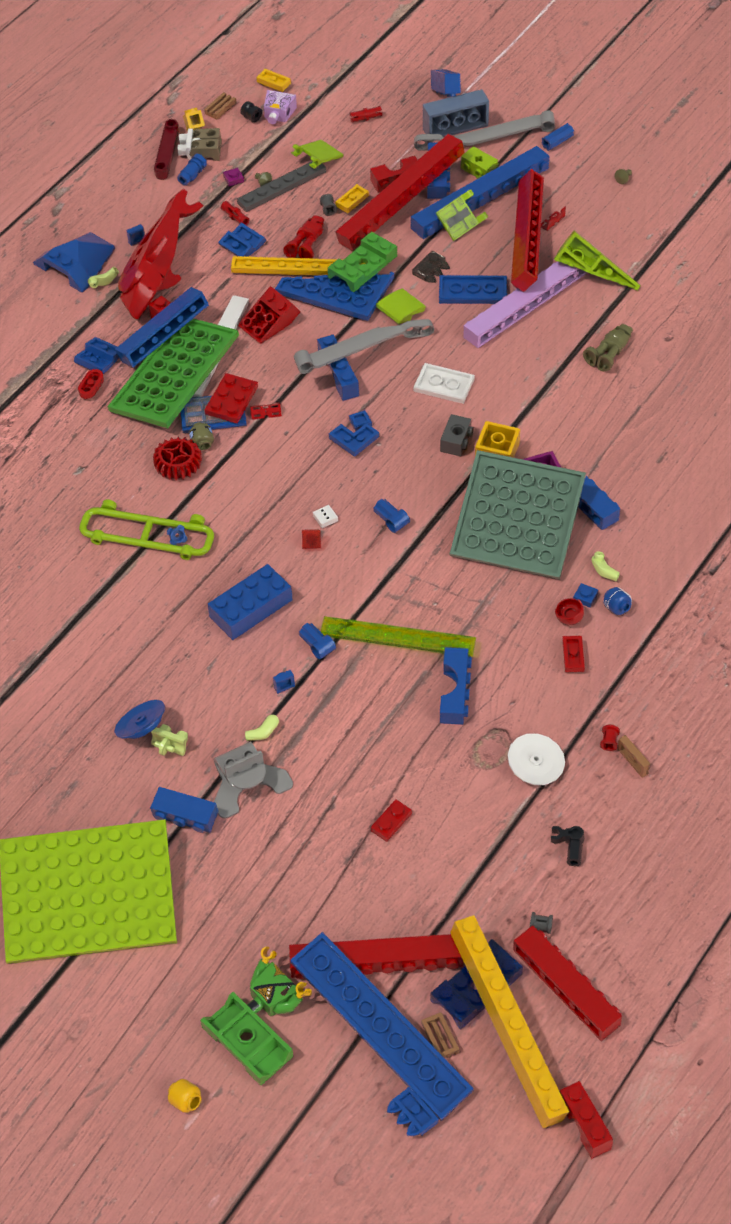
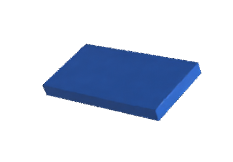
(471, 289)

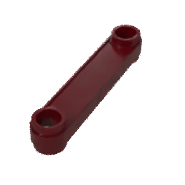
(166, 149)

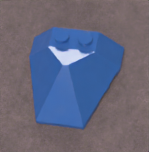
(78, 259)

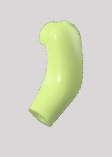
(103, 279)
(603, 568)
(264, 730)

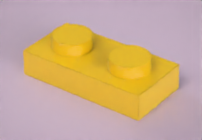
(273, 80)
(352, 198)

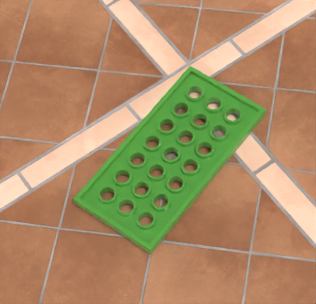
(171, 356)

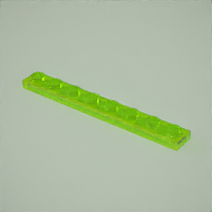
(395, 635)

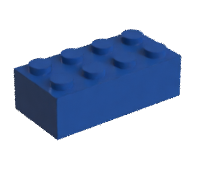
(250, 601)

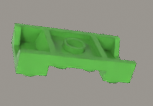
(374, 252)
(262, 1053)

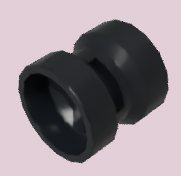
(251, 111)

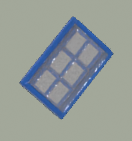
(194, 413)

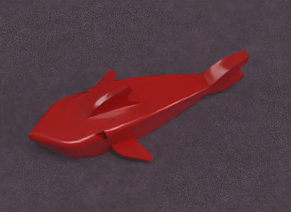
(151, 261)

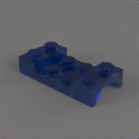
(461, 999)

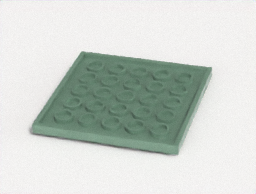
(518, 514)

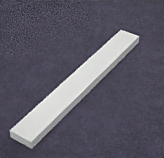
(231, 320)

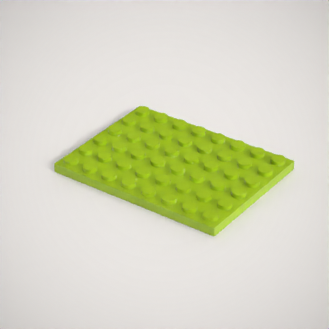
(86, 891)

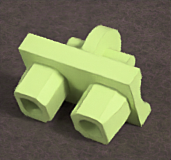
(169, 741)

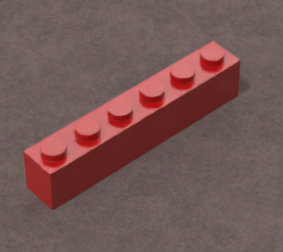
(567, 983)

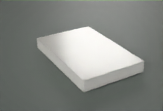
(444, 383)

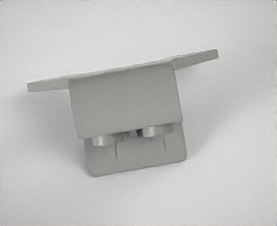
(243, 770)

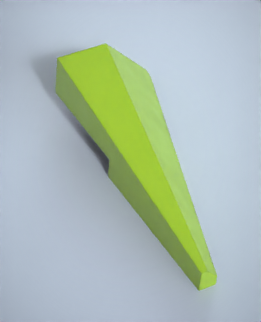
(583, 255)

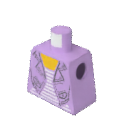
(279, 106)

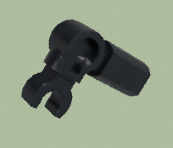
(575, 838)

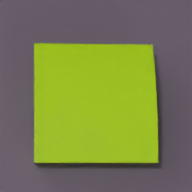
(400, 306)

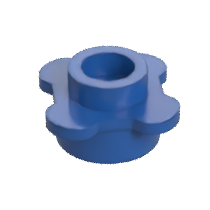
(172, 532)

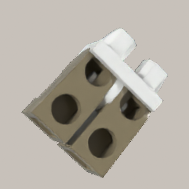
(201, 141)

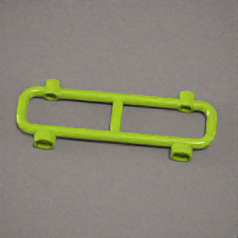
(109, 507)

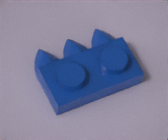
(413, 1111)

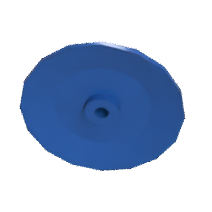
(140, 720)

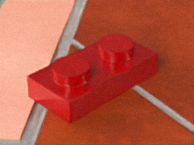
(573, 654)
(391, 820)

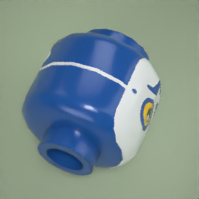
(617, 601)

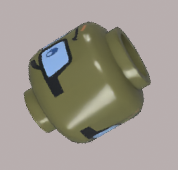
(202, 435)

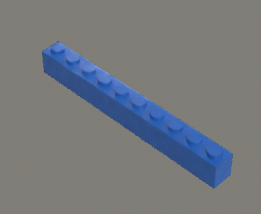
(484, 189)

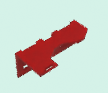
(551, 222)
(268, 411)

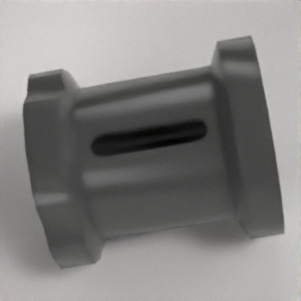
(327, 202)
(541, 922)

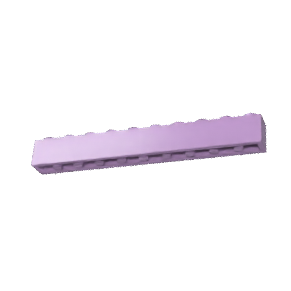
(520, 303)

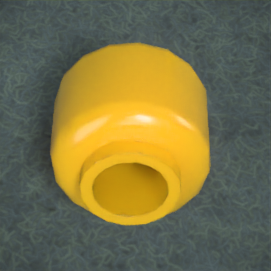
(184, 1095)

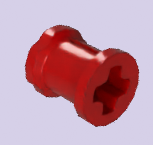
(610, 735)

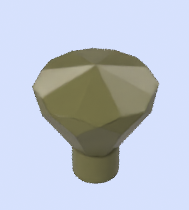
(622, 176)
(263, 178)

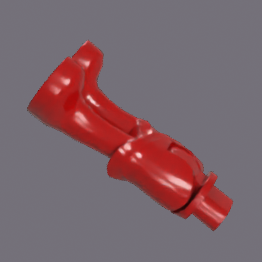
(310, 231)

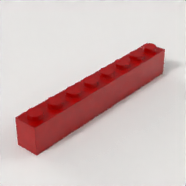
(395, 954)

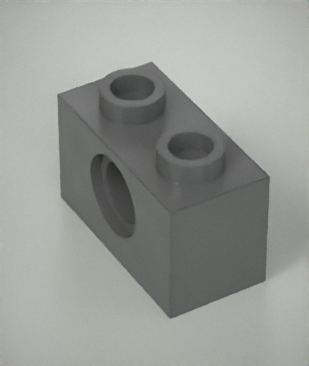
(456, 435)

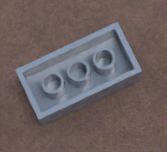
(456, 114)

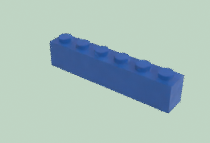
(161, 327)

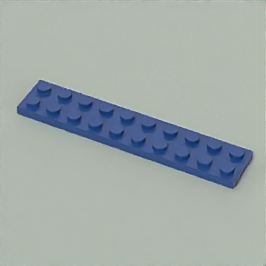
(382, 1026)

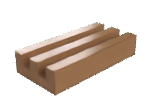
(218, 104)
(633, 756)
(432, 1019)

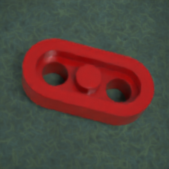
(89, 387)

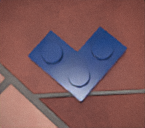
(356, 441)

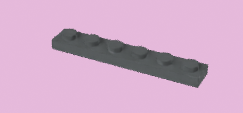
(279, 186)

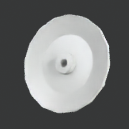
(536, 759)

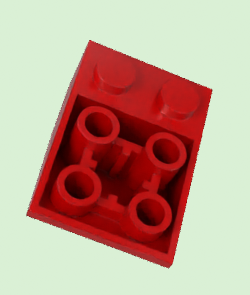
(269, 316)

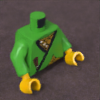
(273, 989)

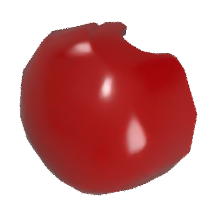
(569, 611)

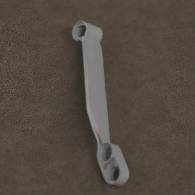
(544, 121)
(307, 362)

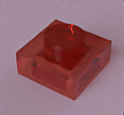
(311, 538)

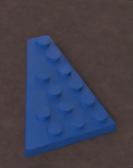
(336, 294)

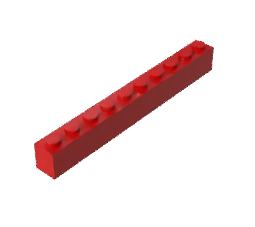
(400, 191)
(527, 231)

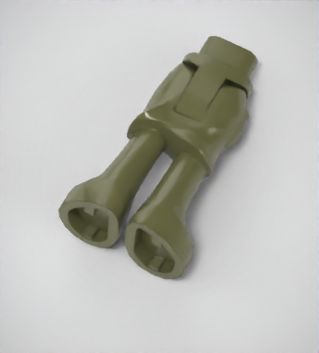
(613, 344)

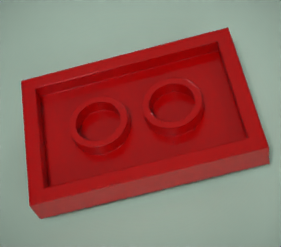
(231, 398)

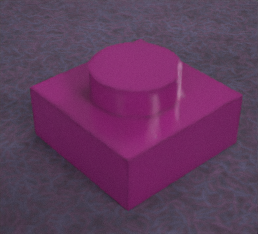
(233, 176)

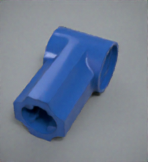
(394, 518)
(319, 644)

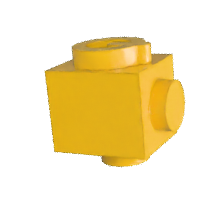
(193, 119)

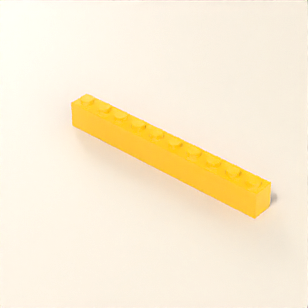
(509, 1022)

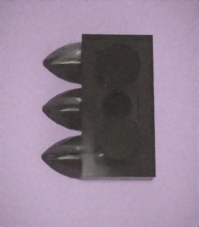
(430, 267)

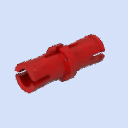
(365, 114)
(228, 208)

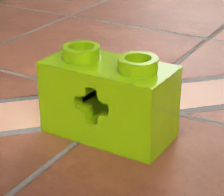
(478, 162)

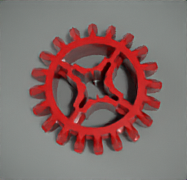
(177, 458)

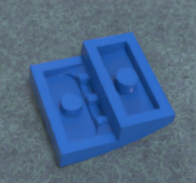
(242, 241)
(97, 355)

